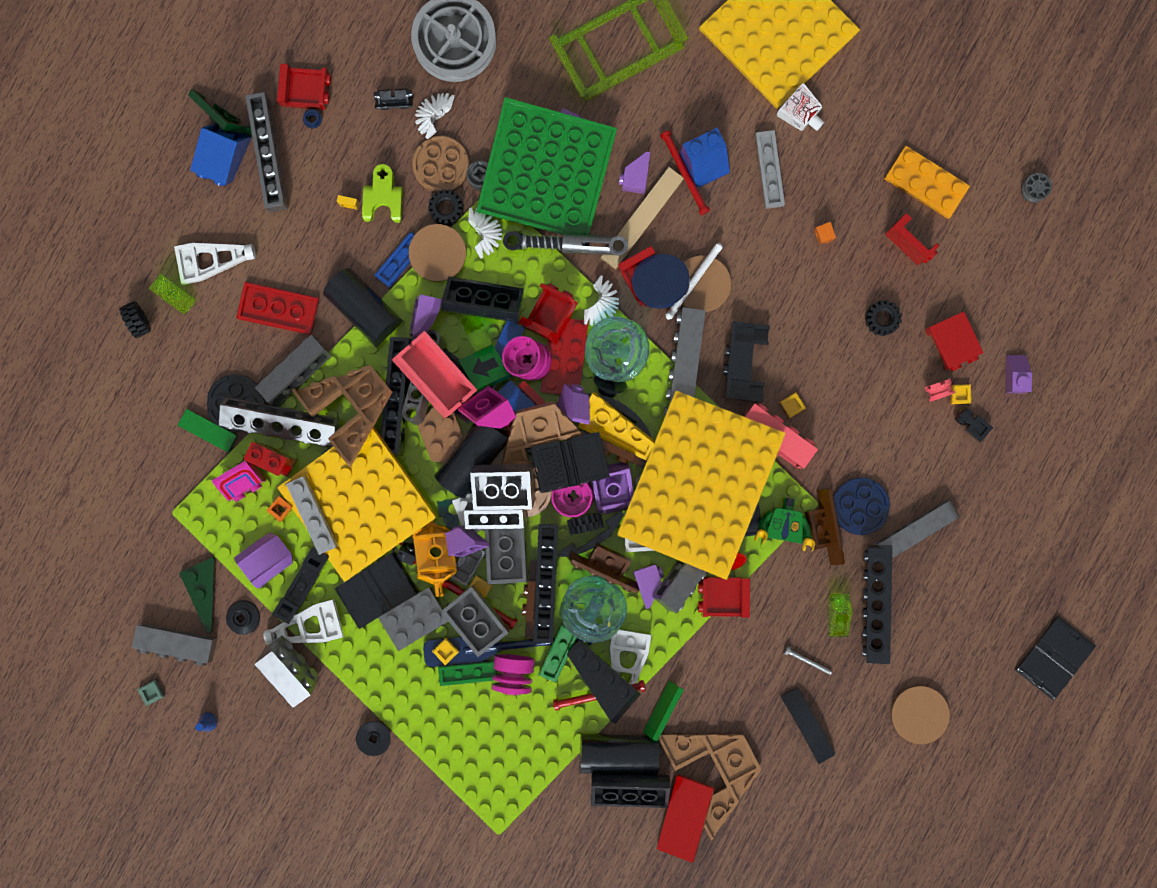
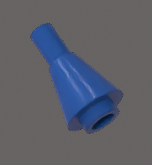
(206, 722)

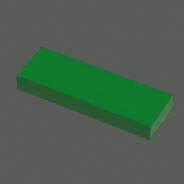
(207, 430)
(557, 654)
(466, 673)
(663, 710)

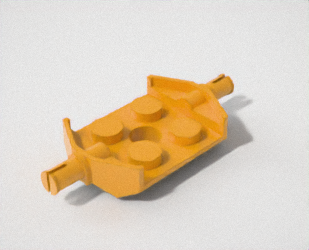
(430, 568)

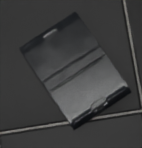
(569, 462)
(376, 590)
(1055, 658)

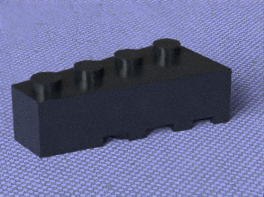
(606, 685)

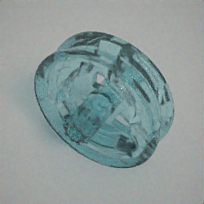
(606, 345)
(589, 592)

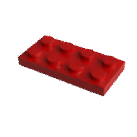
(566, 357)

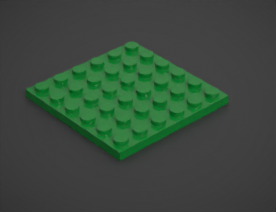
(546, 168)

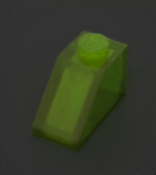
(172, 294)
(476, 332)
(839, 615)

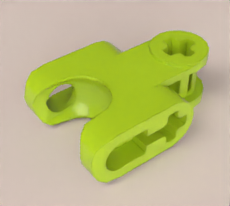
(382, 193)

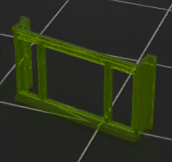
(606, 83)

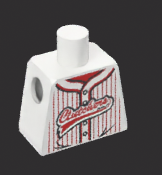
(801, 110)

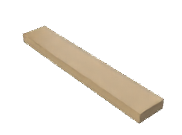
(645, 215)

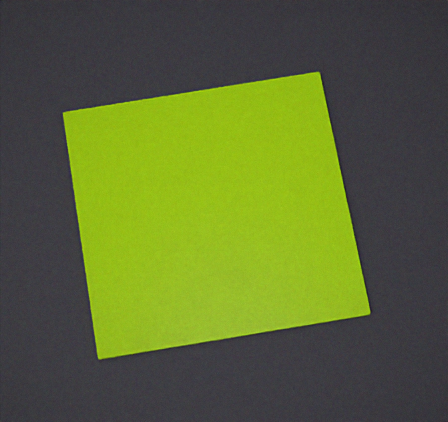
(480, 742)

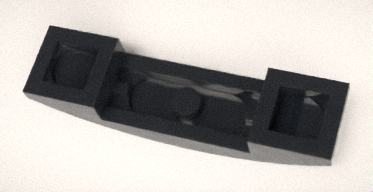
(623, 409)
(612, 522)
(301, 586)
(808, 725)

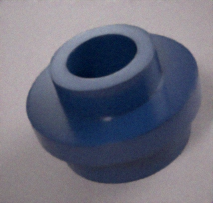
(312, 113)

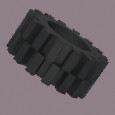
(445, 196)
(888, 307)
(135, 319)
(585, 523)

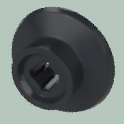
(609, 388)
(249, 611)
(369, 746)

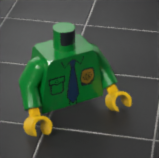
(785, 525)

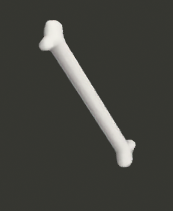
(695, 278)

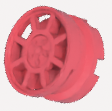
(940, 390)

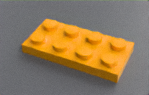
(927, 182)

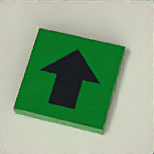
(484, 368)

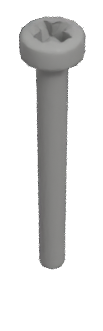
(788, 651)

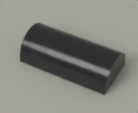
(482, 299)
(361, 306)
(477, 447)
(618, 754)
(630, 790)

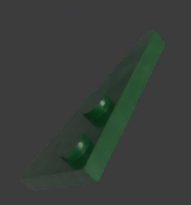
(219, 115)
(200, 586)

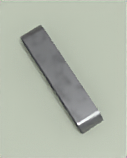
(419, 405)
(920, 528)

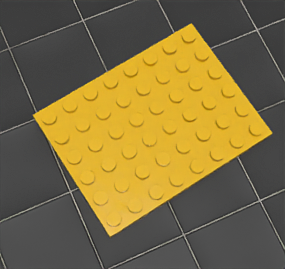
(701, 484)

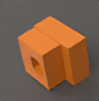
(825, 233)
(274, 509)

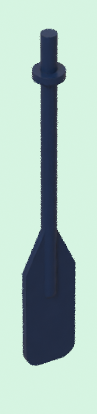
(467, 656)

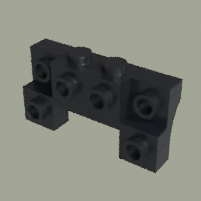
(739, 361)

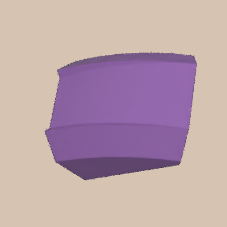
(424, 314)
(616, 491)
(264, 559)

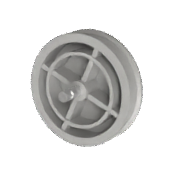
(453, 39)

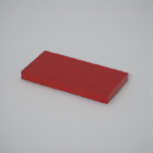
(277, 308)
(685, 818)

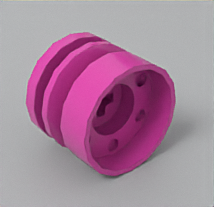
(517, 358)
(573, 508)
(512, 677)

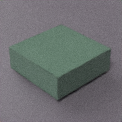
(151, 692)

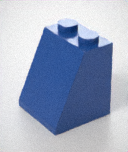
(219, 154)
(706, 157)

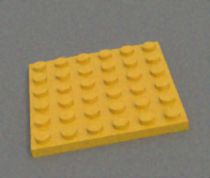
(779, 41)
(365, 504)

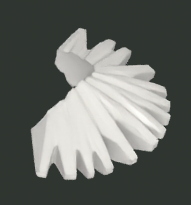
(431, 112)
(486, 230)
(604, 305)

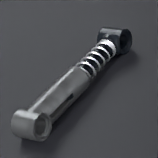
(568, 243)

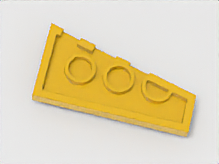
(616, 428)

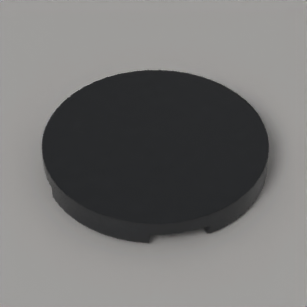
(234, 387)

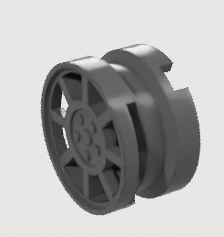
(476, 174)
(1036, 187)

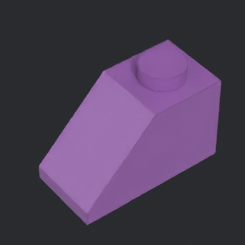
(635, 175)
(1018, 374)
(575, 403)
(464, 542)
(648, 582)

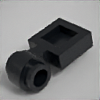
(977, 427)

